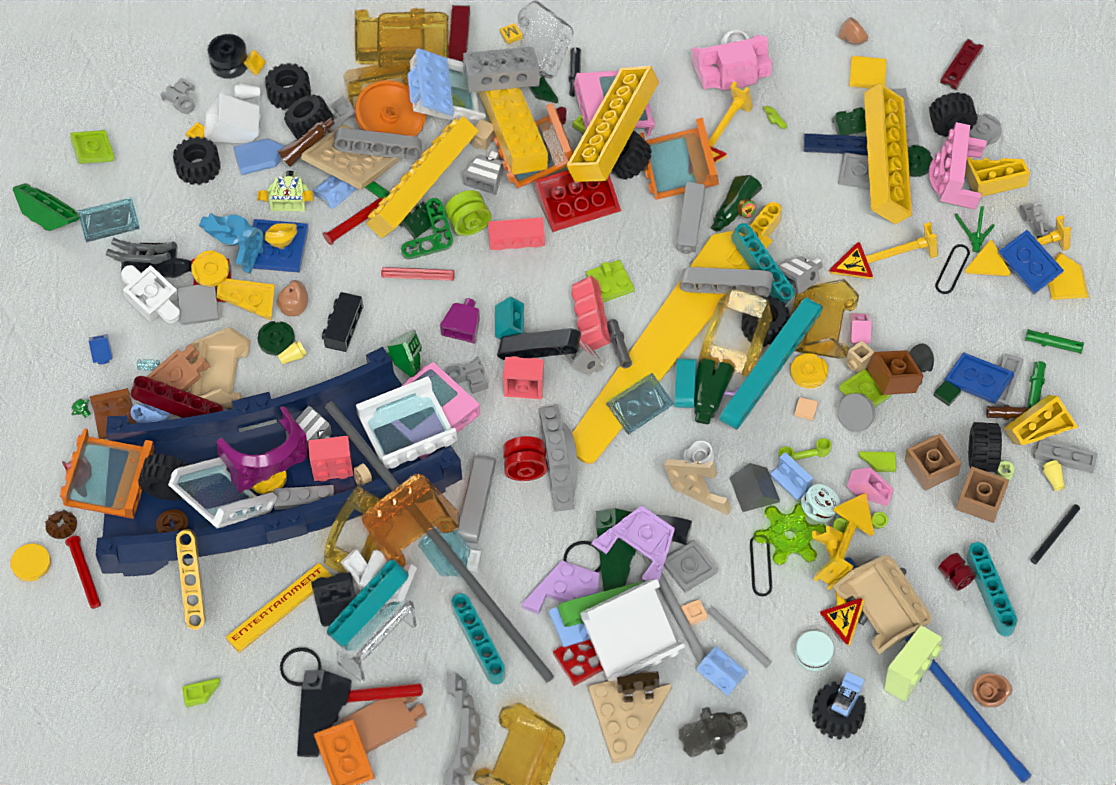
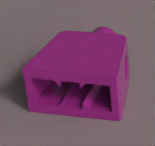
(461, 322)

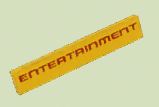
(276, 609)

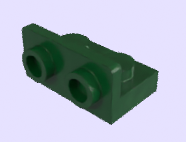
(851, 122)
(418, 222)

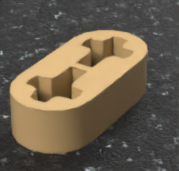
(362, 475)

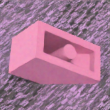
(860, 328)
(869, 482)

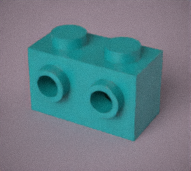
(509, 317)

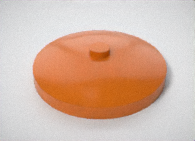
(388, 109)

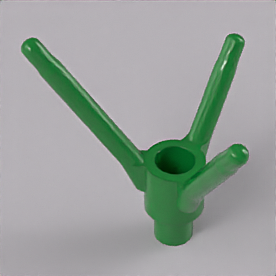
(976, 237)

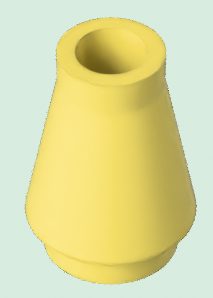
(292, 353)
(1054, 474)

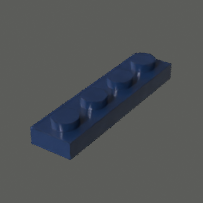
(835, 144)

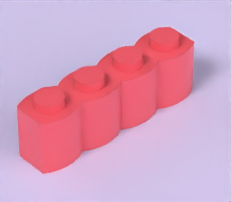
(590, 313)

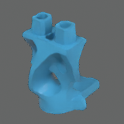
(236, 231)

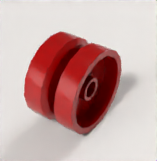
(525, 458)

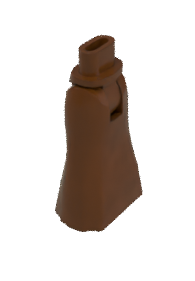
(294, 150)

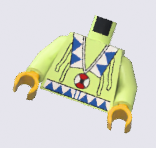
(287, 193)

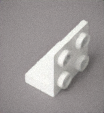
(375, 563)

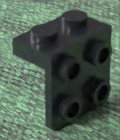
(333, 596)

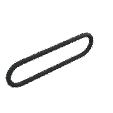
(957, 277)
(752, 569)

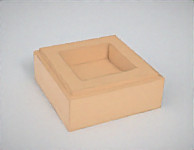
(806, 408)
(694, 612)

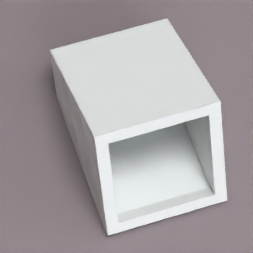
(232, 120)

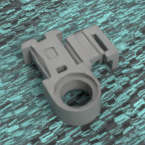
(179, 92)
(343, 111)
(1029, 213)
(472, 372)

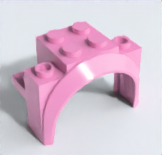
(736, 61)

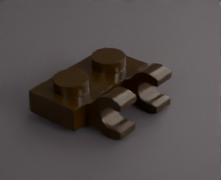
(632, 683)

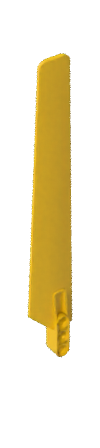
(667, 335)

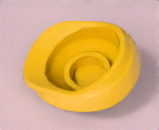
(281, 235)

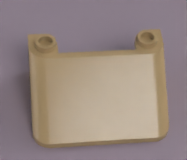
(221, 352)
(888, 602)

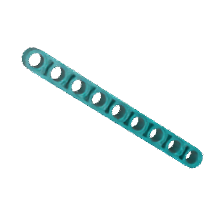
(771, 363)

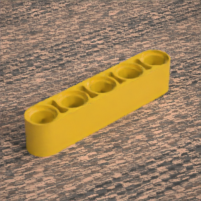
(188, 589)

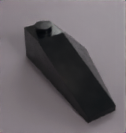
(321, 701)

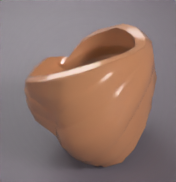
(853, 32)
(293, 299)
(986, 688)

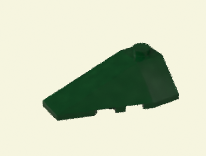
(616, 563)

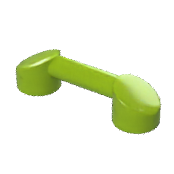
(822, 449)
(879, 520)

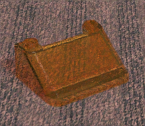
(407, 515)

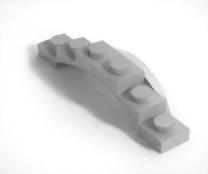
(561, 458)
(470, 735)

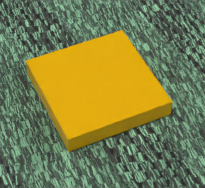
(867, 72)

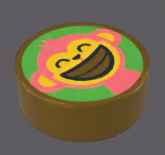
(746, 208)

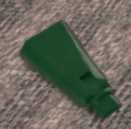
(741, 188)
(710, 388)

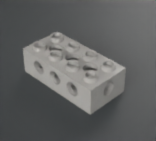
(501, 69)

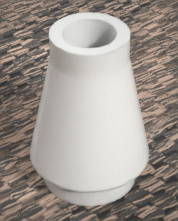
(245, 91)

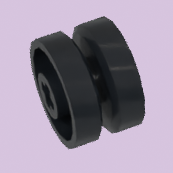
(227, 56)

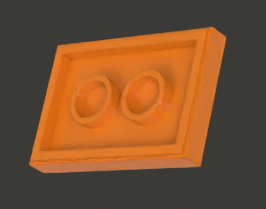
(344, 755)

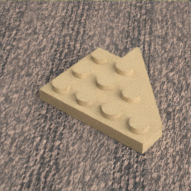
(625, 723)

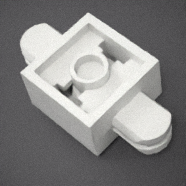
(150, 294)

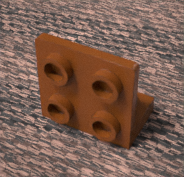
(111, 404)

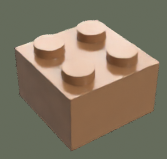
(932, 461)
(982, 494)

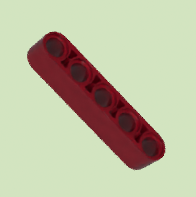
(459, 31)
(171, 399)

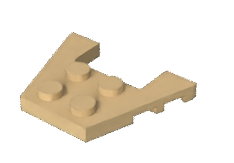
(690, 481)

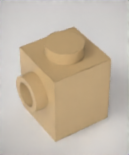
(484, 136)
(859, 357)

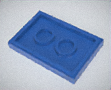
(1030, 262)
(979, 377)

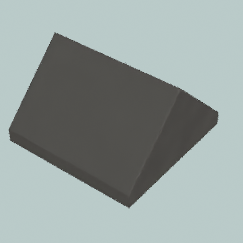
(754, 487)

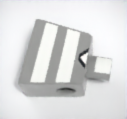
(484, 173)
(801, 273)
(586, 359)
(313, 425)

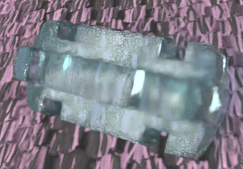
(147, 364)

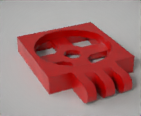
(566, 666)

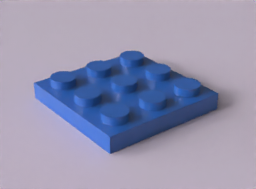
(284, 259)

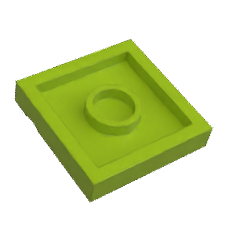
(92, 146)
(612, 280)
(864, 383)

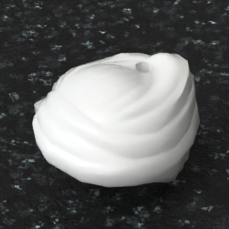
(699, 451)

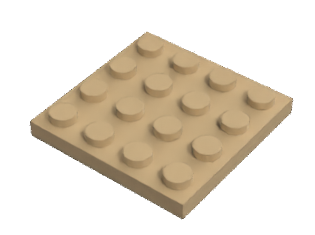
(349, 167)

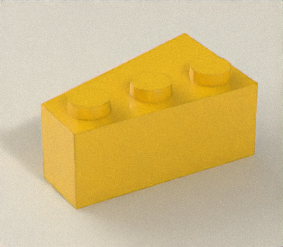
(996, 175)
(1040, 421)

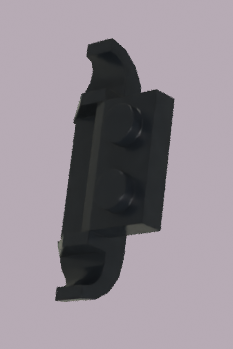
(170, 268)

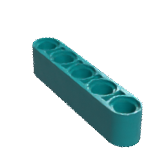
(761, 255)
(990, 597)
(367, 602)
(481, 646)

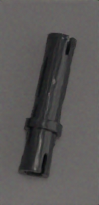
(575, 67)

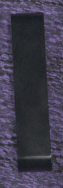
(540, 344)

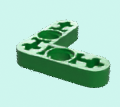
(433, 239)

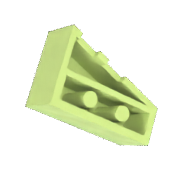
(912, 663)

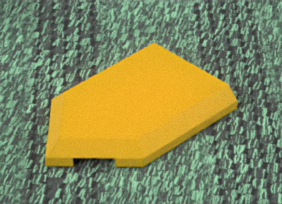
(1071, 282)

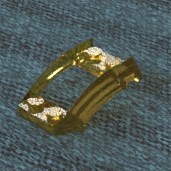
(747, 304)
(361, 501)

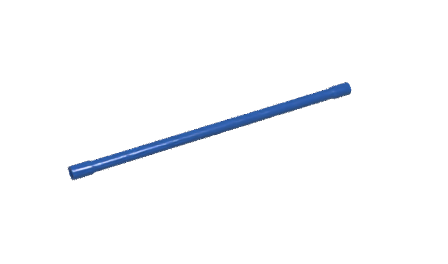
(1014, 764)

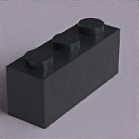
(342, 321)

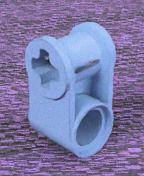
(146, 413)

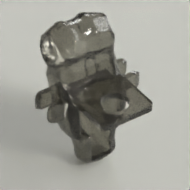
(711, 732)

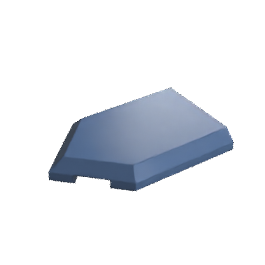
(257, 155)

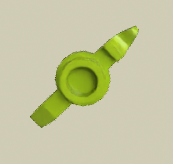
(774, 117)

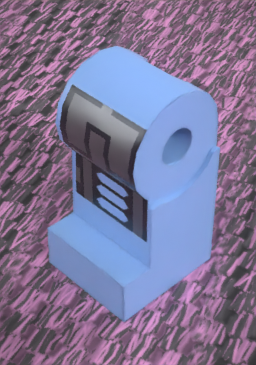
(848, 694)

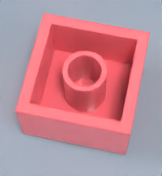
(523, 377)
(330, 458)

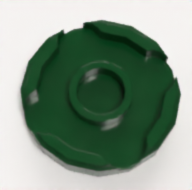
(919, 160)
(275, 337)

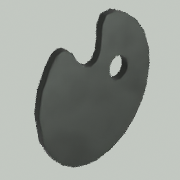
(923, 357)

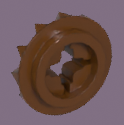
(178, 518)
(66, 529)

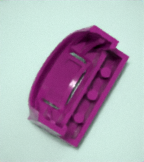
(253, 469)

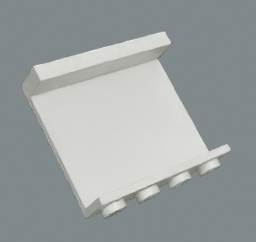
(630, 631)

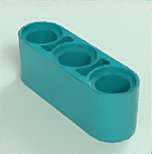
(685, 383)

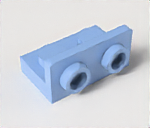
(334, 191)
(792, 477)
(721, 670)

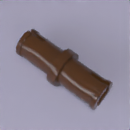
(1004, 412)

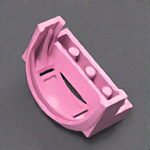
(954, 155)

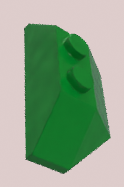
(44, 207)
(405, 352)

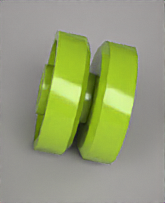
(468, 212)

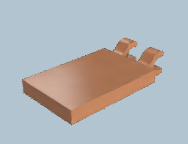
(178, 371)
(385, 721)

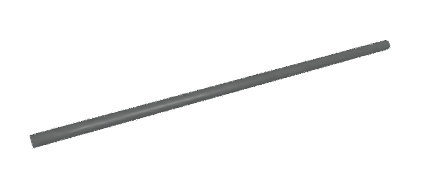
(445, 548)

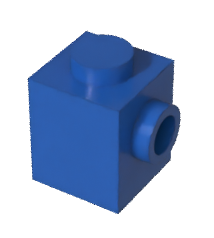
(100, 349)

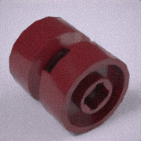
(955, 569)

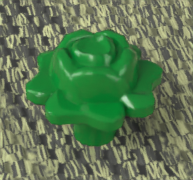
(80, 407)

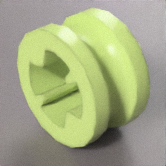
(1008, 465)

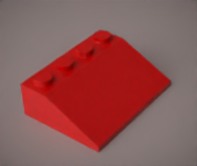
(572, 202)

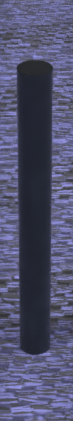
(1055, 534)

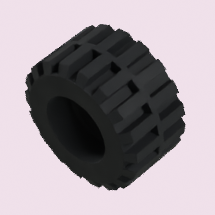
(284, 76)
(951, 109)
(306, 113)
(633, 157)
(196, 171)
(780, 317)
(985, 446)
(157, 474)
(832, 724)

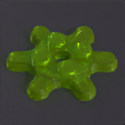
(786, 546)

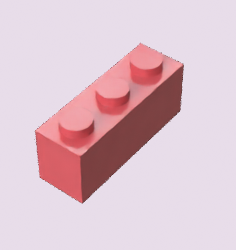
(516, 233)

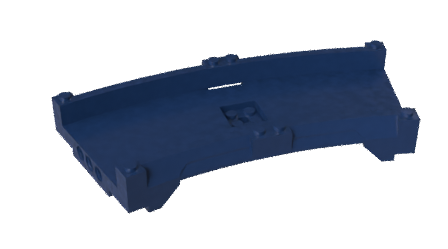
(140, 550)

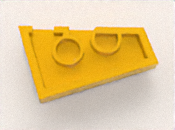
(248, 295)

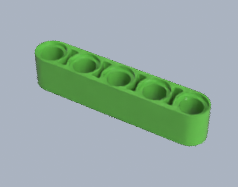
(570, 610)

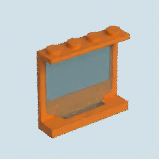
(556, 144)
(679, 160)
(105, 476)

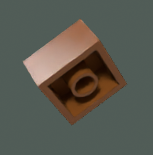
(895, 372)

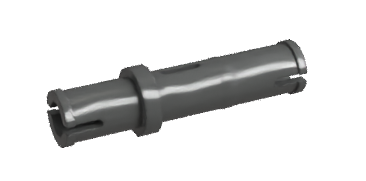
(617, 339)

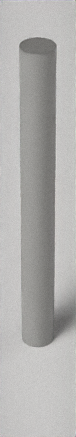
(740, 637)

